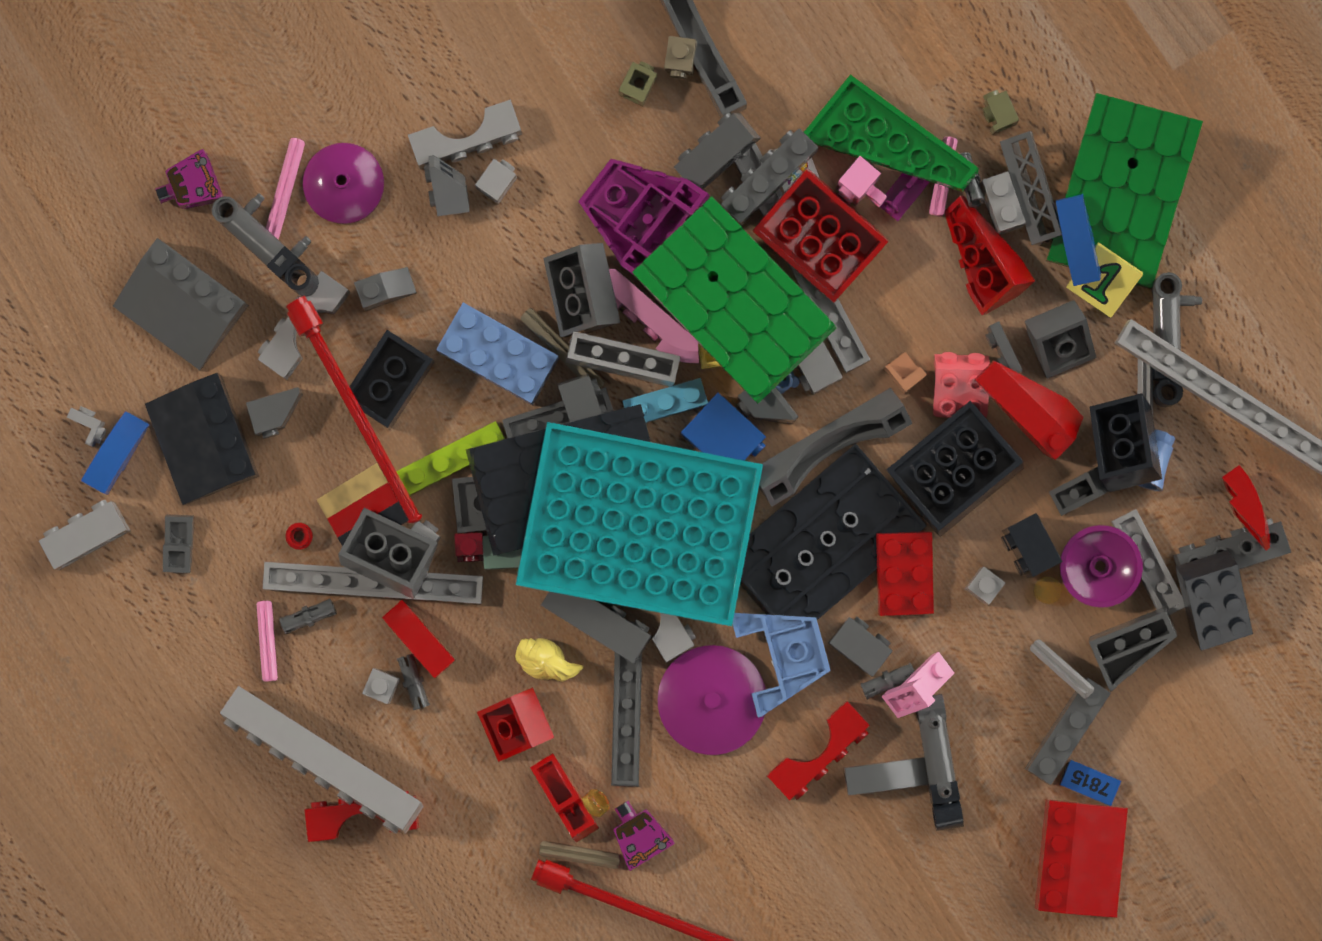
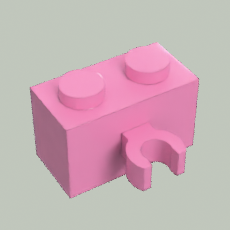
(860, 181)

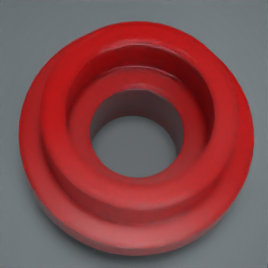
(290, 536)

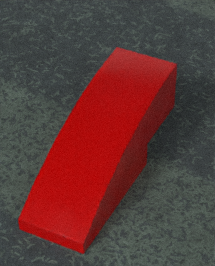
(1247, 505)
(418, 639)
(564, 798)

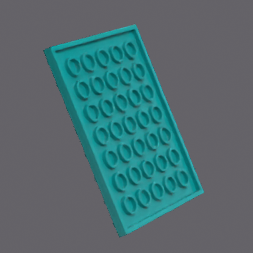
(639, 524)

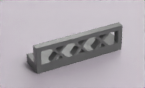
(1025, 190)

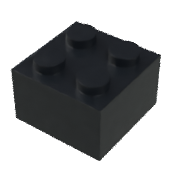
(1030, 546)

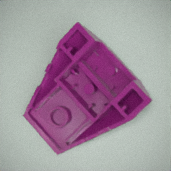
(638, 209)

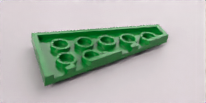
(870, 127)

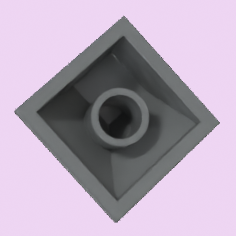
(771, 408)

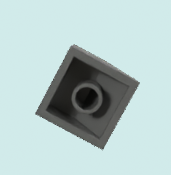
(1060, 338)

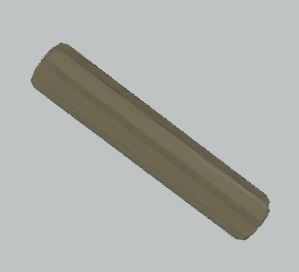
(579, 855)

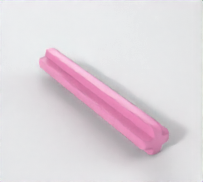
(285, 186)

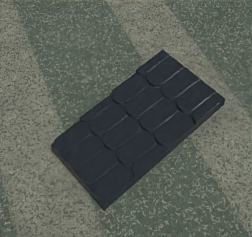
(508, 469)
(824, 539)

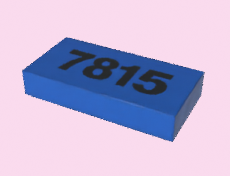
(1090, 782)

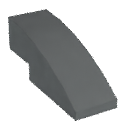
(885, 776)

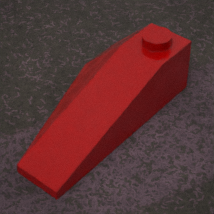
(990, 264)
(1038, 411)

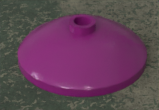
(349, 201)
(1121, 570)

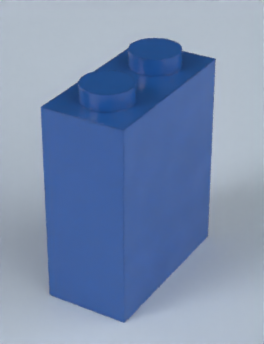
(724, 431)

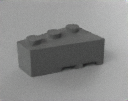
(1131, 644)

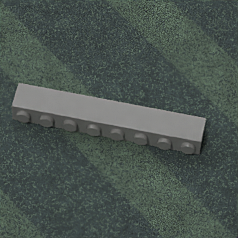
(321, 760)

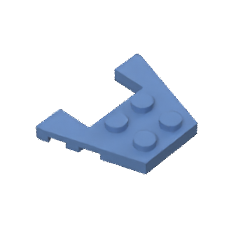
(795, 653)

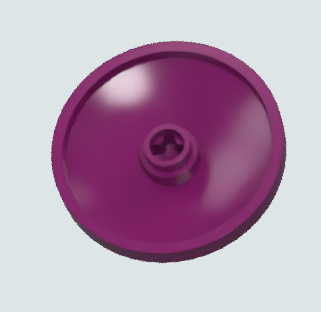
(709, 700)

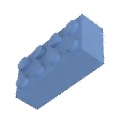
(497, 354)

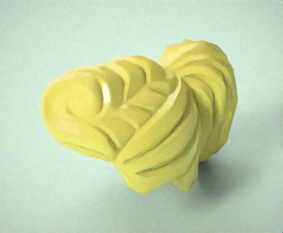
(545, 660)

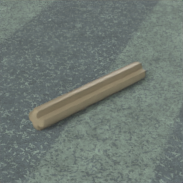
(555, 343)

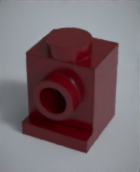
(469, 547)

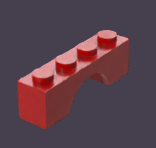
(844, 728)
(325, 821)

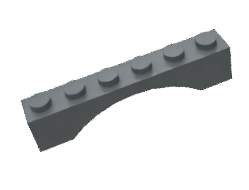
(707, 60)
(873, 419)

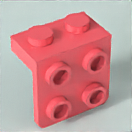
(956, 383)

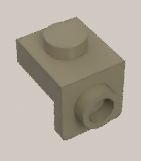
(680, 57)

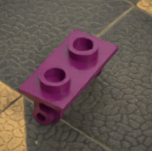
(902, 195)

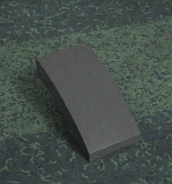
(178, 543)

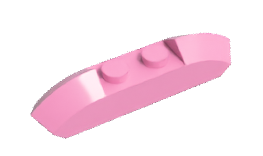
(657, 323)

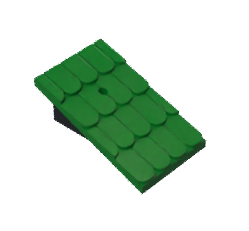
(1129, 206)
(734, 300)

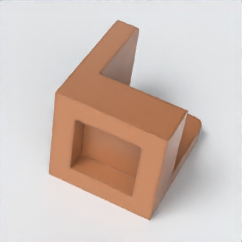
(904, 372)

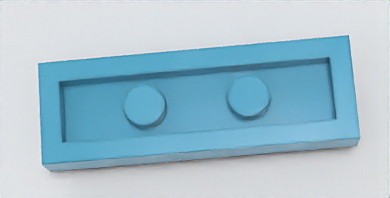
(670, 400)

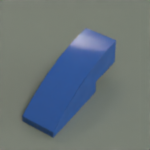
(1078, 240)
(115, 453)

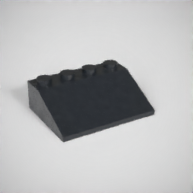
(201, 439)
(955, 468)

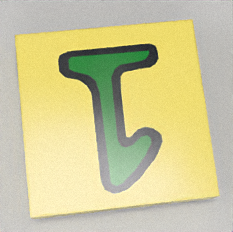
(1116, 282)

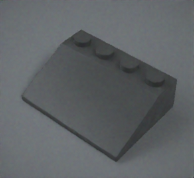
(179, 304)

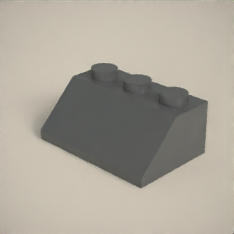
(388, 553)

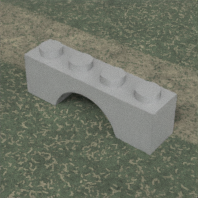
(497, 126)
(282, 351)
(673, 637)

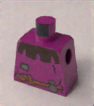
(191, 182)
(639, 835)

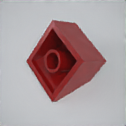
(515, 724)

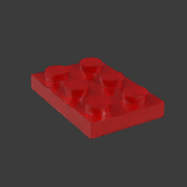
(905, 573)

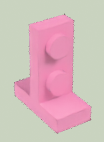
(919, 687)

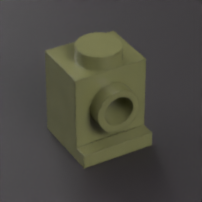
(638, 71)
(999, 111)

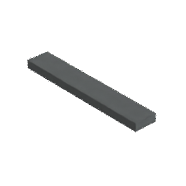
(626, 721)

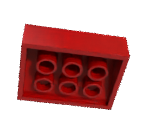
(820, 235)
(1081, 858)

